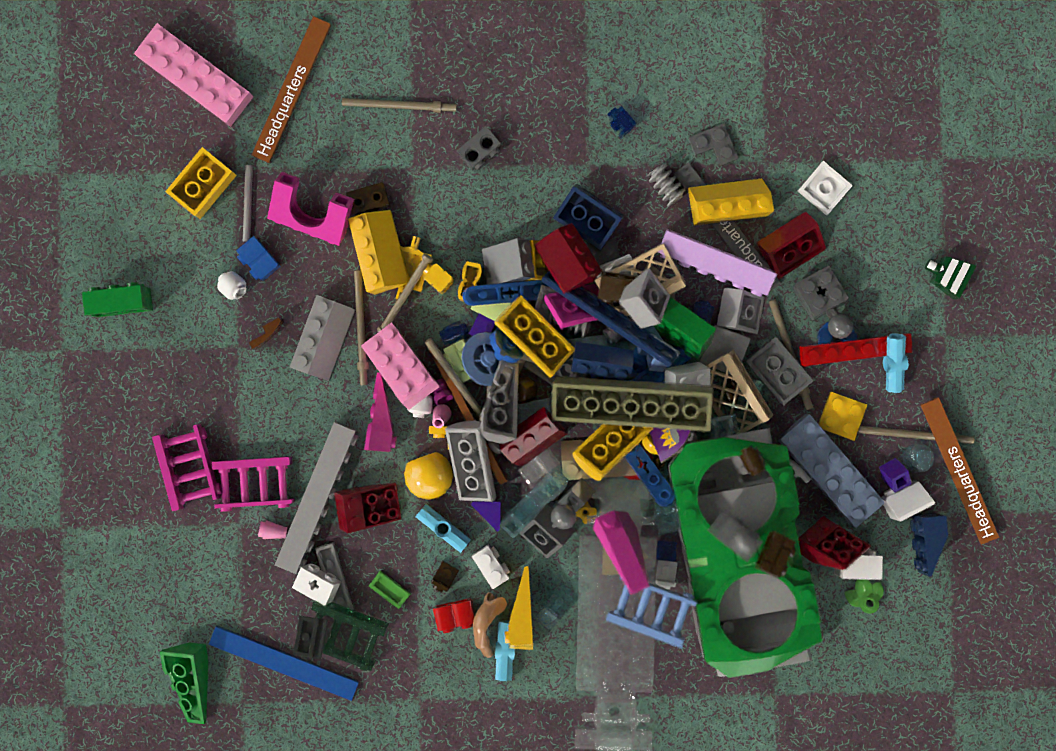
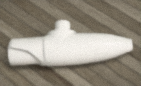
(799, 472)

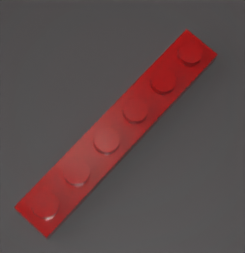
(848, 350)

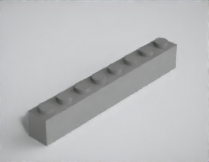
(316, 497)

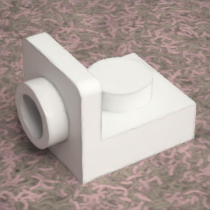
(666, 574)

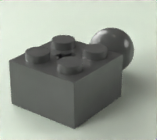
(816, 305)
(550, 528)
(739, 539)

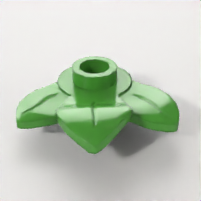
(863, 592)

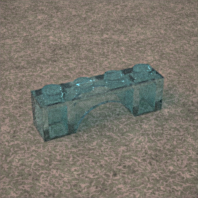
(533, 501)

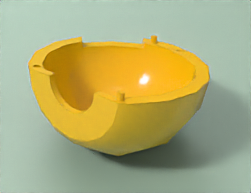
(429, 476)

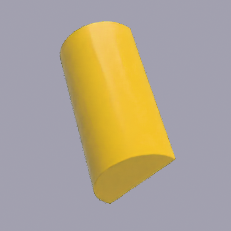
(534, 336)
(607, 448)

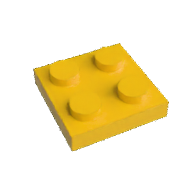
(842, 416)

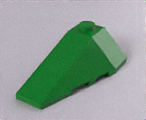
(189, 677)

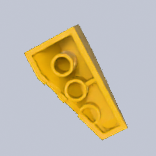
(520, 623)

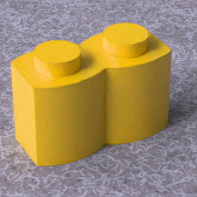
(471, 277)

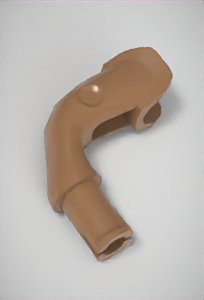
(485, 615)

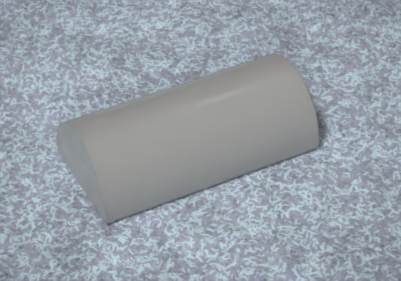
(470, 461)

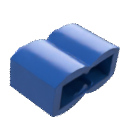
(258, 259)

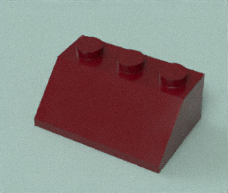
(792, 244)
(568, 258)
(533, 437)

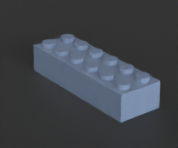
(830, 470)

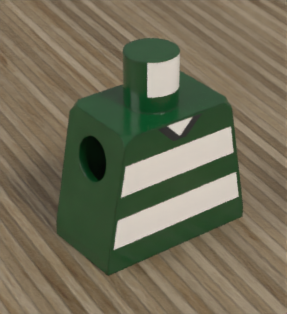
(950, 275)

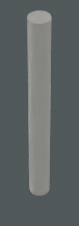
(247, 203)

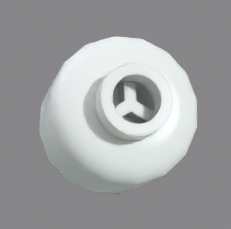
(231, 285)
(422, 407)

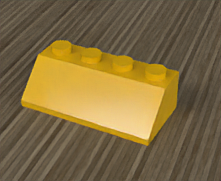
(730, 201)
(378, 251)

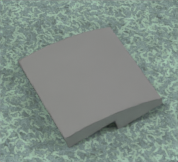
(723, 342)

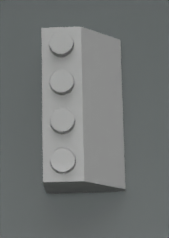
(322, 338)

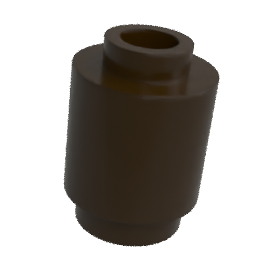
(752, 460)

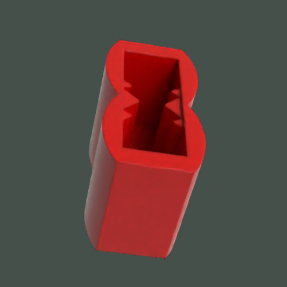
(454, 614)

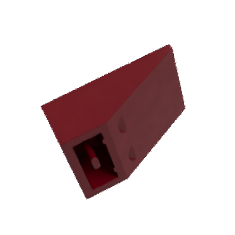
(367, 506)
(831, 545)

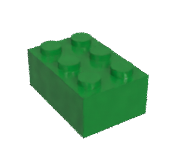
(117, 300)
(685, 329)

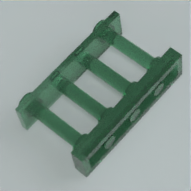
(358, 621)

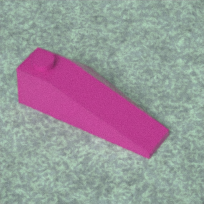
(380, 430)
(623, 547)

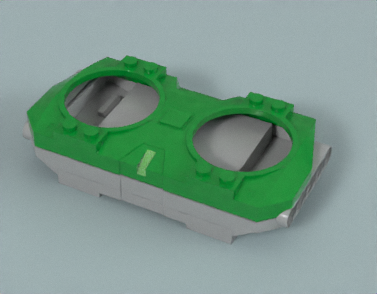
(742, 614)

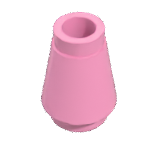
(441, 415)
(271, 530)

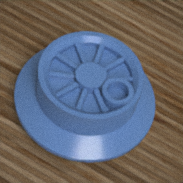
(479, 359)

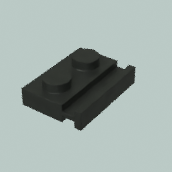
(310, 637)

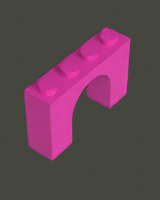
(286, 211)

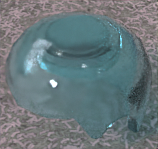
(918, 458)

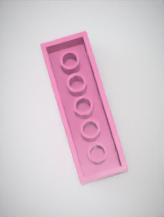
(193, 74)

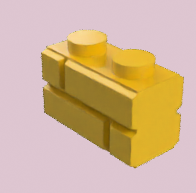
(438, 278)

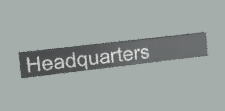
(727, 230)

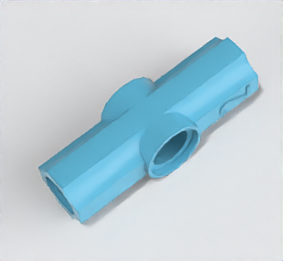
(895, 363)
(453, 536)
(503, 654)

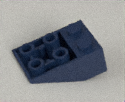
(930, 537)

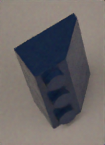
(589, 215)
(602, 361)

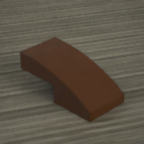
(270, 330)

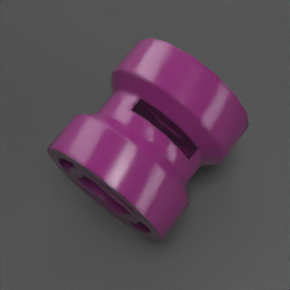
(442, 394)

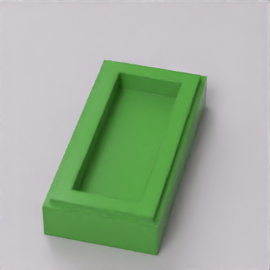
(389, 589)

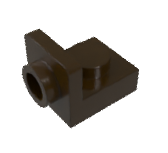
(444, 577)

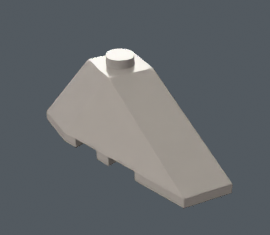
(500, 408)

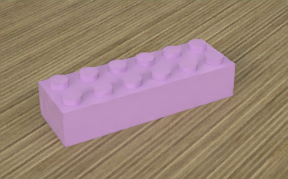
(718, 262)

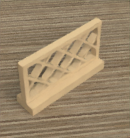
(671, 285)
(747, 388)

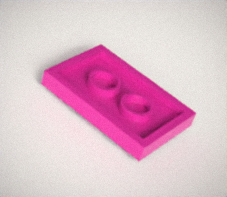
(565, 311)

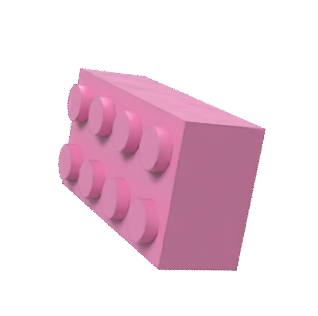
(400, 366)

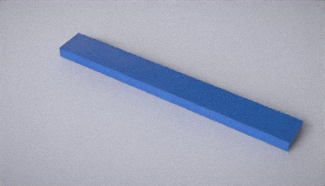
(283, 663)

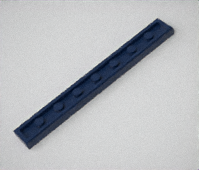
(618, 322)

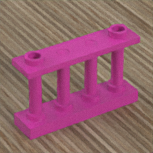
(168, 462)
(262, 466)

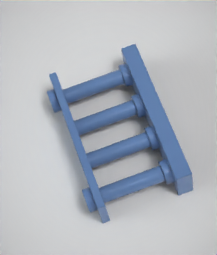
(655, 629)

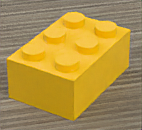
(201, 183)

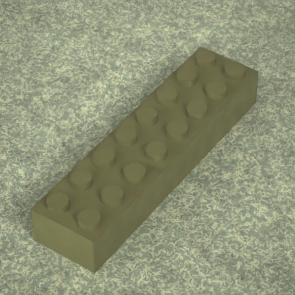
(632, 403)

